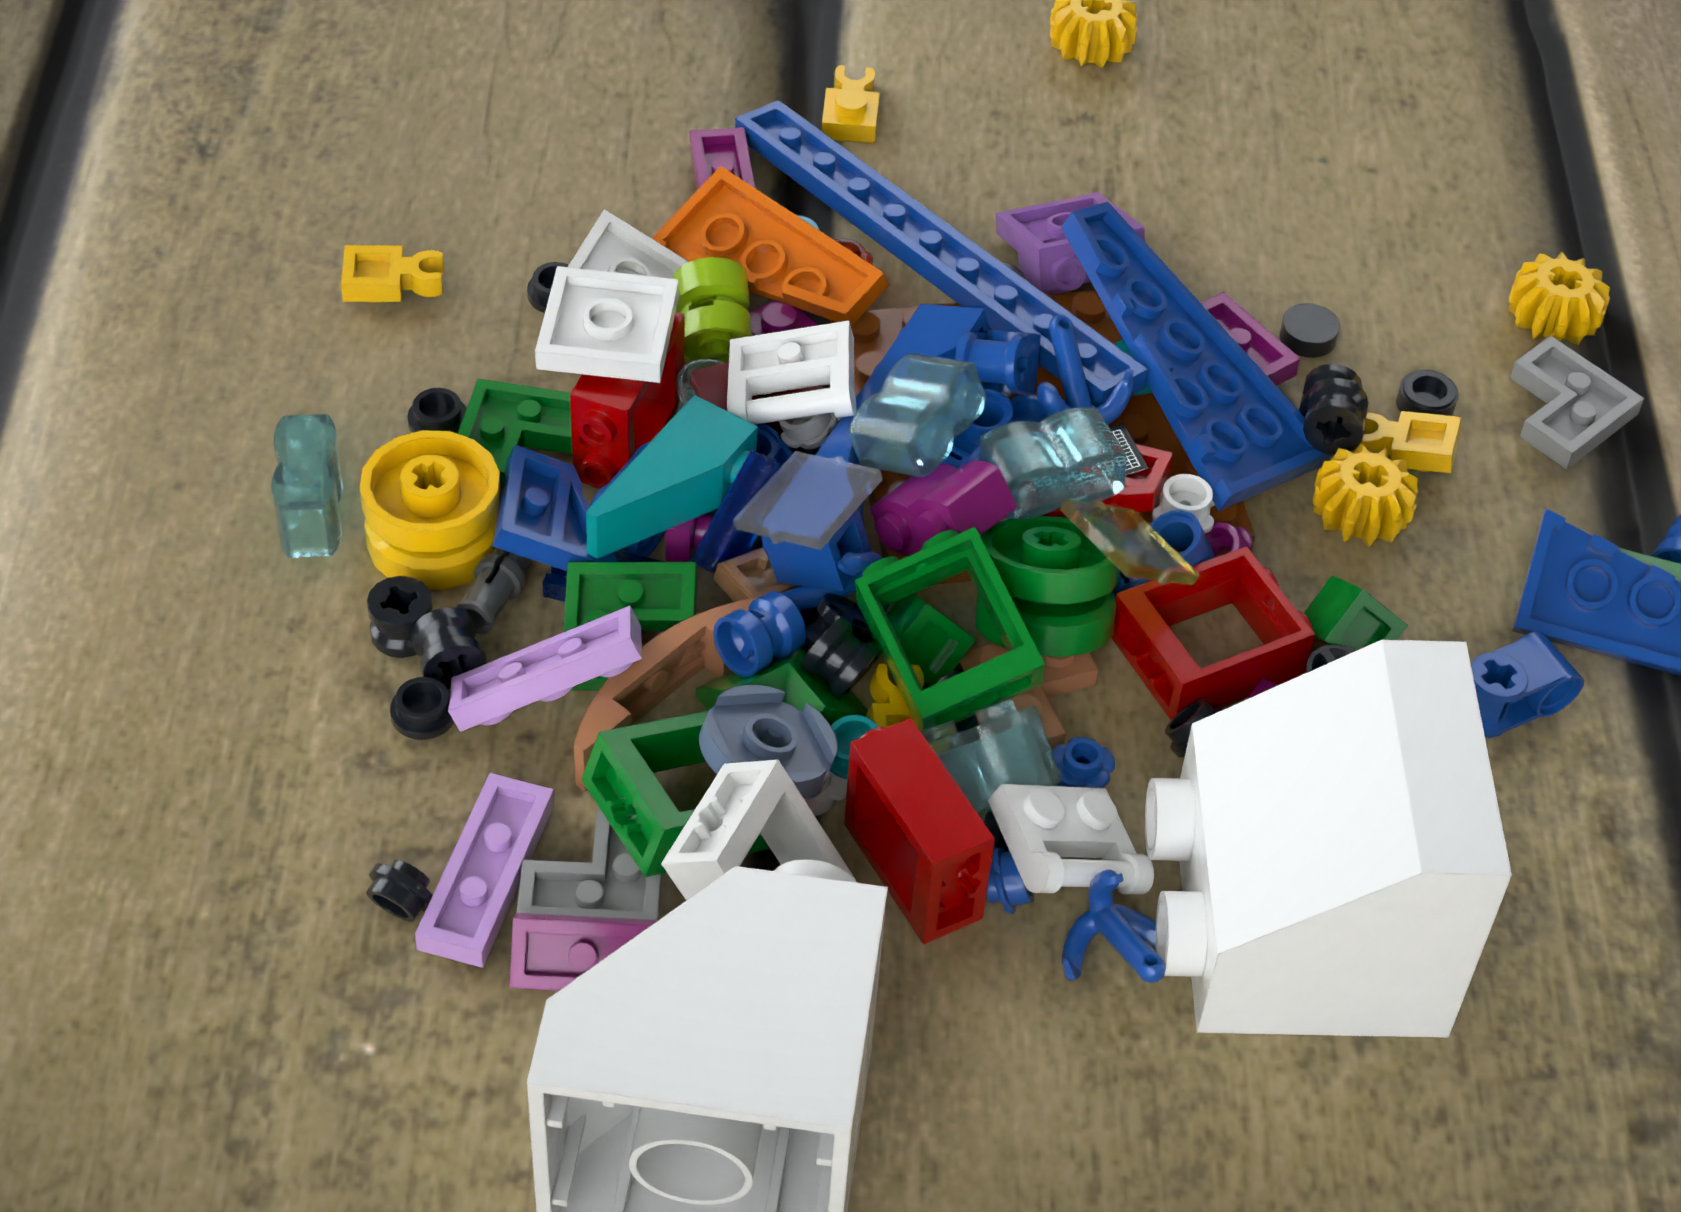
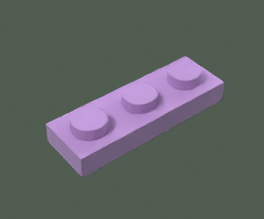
(545, 669)
(484, 870)

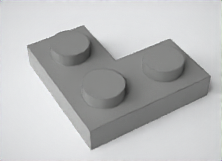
(1580, 398)
(605, 888)

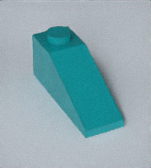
(673, 477)

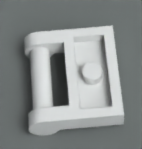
(791, 362)
(1067, 822)

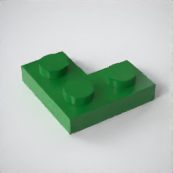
(517, 415)
(656, 591)

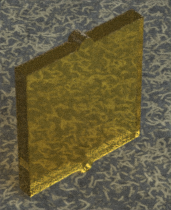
(1129, 542)

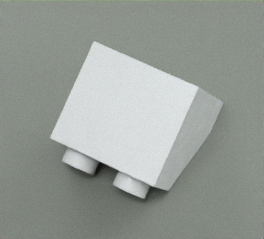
(1334, 850)
(715, 1053)

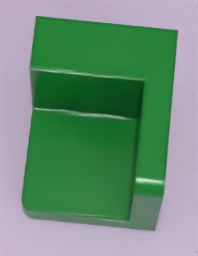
(1351, 616)
(928, 637)

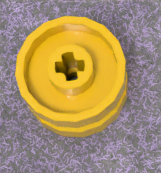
(430, 507)

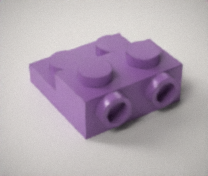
(1042, 246)

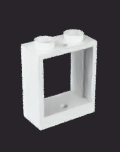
(730, 816)

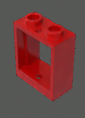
(621, 415)
(1168, 668)
(917, 830)

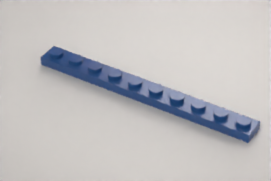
(928, 243)

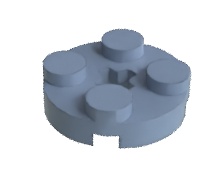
(795, 738)

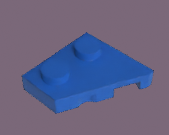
(543, 511)

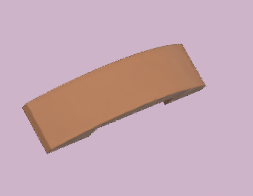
(664, 667)

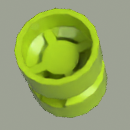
(714, 306)

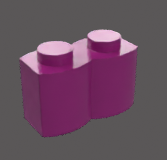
(942, 502)

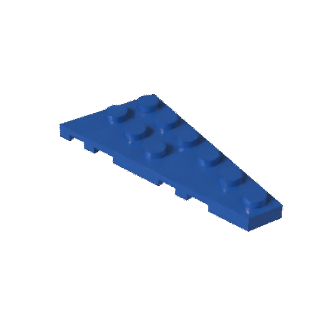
(1216, 398)

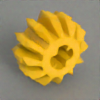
(1093, 30)
(1559, 298)
(1365, 495)

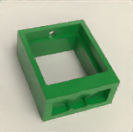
(975, 688)
(630, 794)

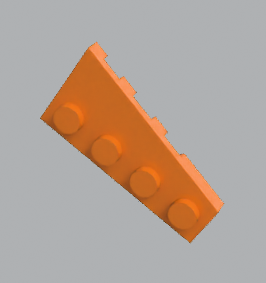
(777, 248)

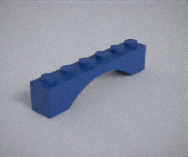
(931, 332)

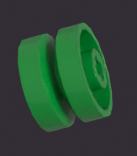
(1055, 582)

